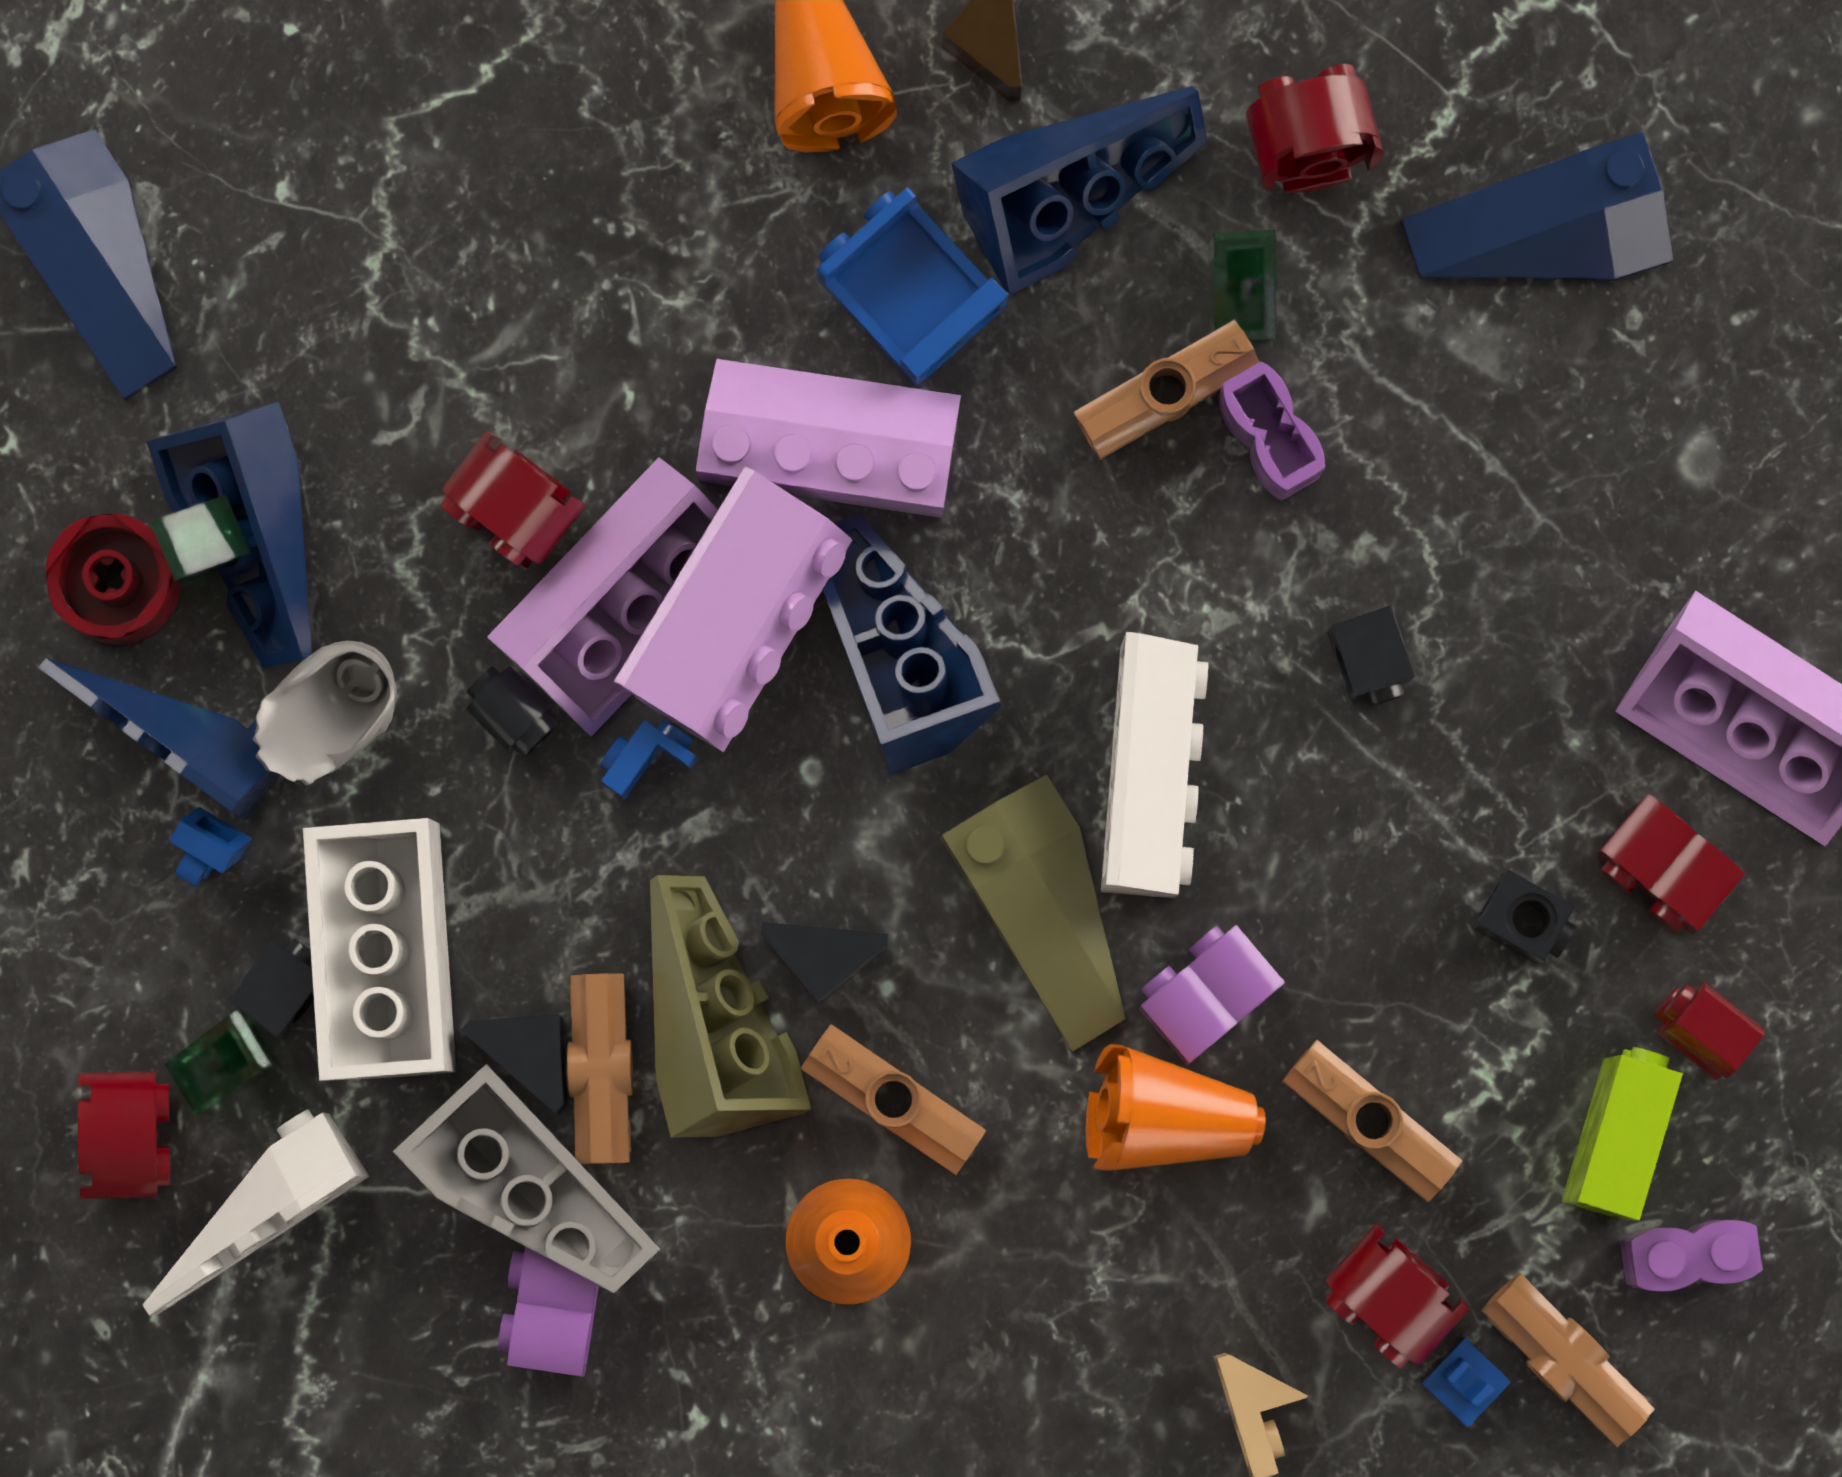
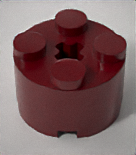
(1313, 129)
(510, 500)
(80, 593)
(121, 1135)
(1394, 1297)

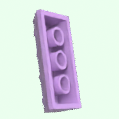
(829, 437)
(603, 594)
(734, 610)
(1746, 714)

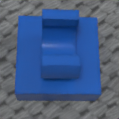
(207, 844)
(1465, 1382)

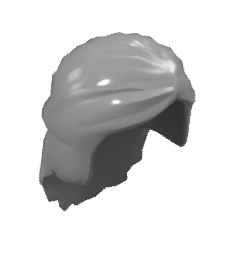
(325, 711)

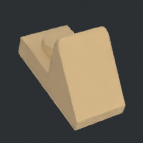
(1248, 1394)

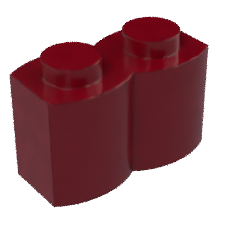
(1668, 865)
(1707, 1029)

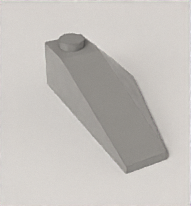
(514, 1176)

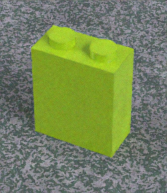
(1623, 1134)

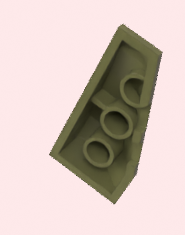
(1039, 893)
(713, 1041)

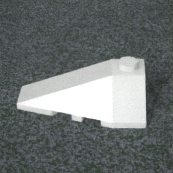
(282, 1189)

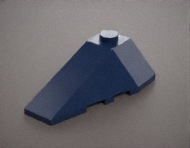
(1056, 184)
(1572, 218)
(85, 240)
(258, 471)
(909, 660)
(195, 742)

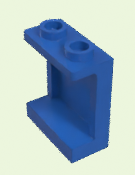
(909, 286)

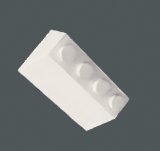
(1151, 767)
(379, 950)

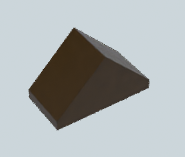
(987, 44)

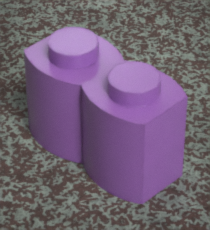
(1262, 418)
(1210, 993)
(1678, 1257)
(550, 1316)

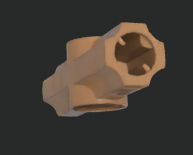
(1132, 411)
(600, 1068)
(858, 1074)
(1404, 1147)
(1567, 1359)

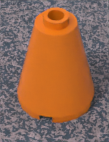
(825, 78)
(1165, 1114)
(882, 1236)

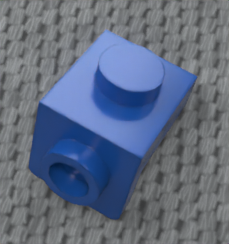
(630, 759)

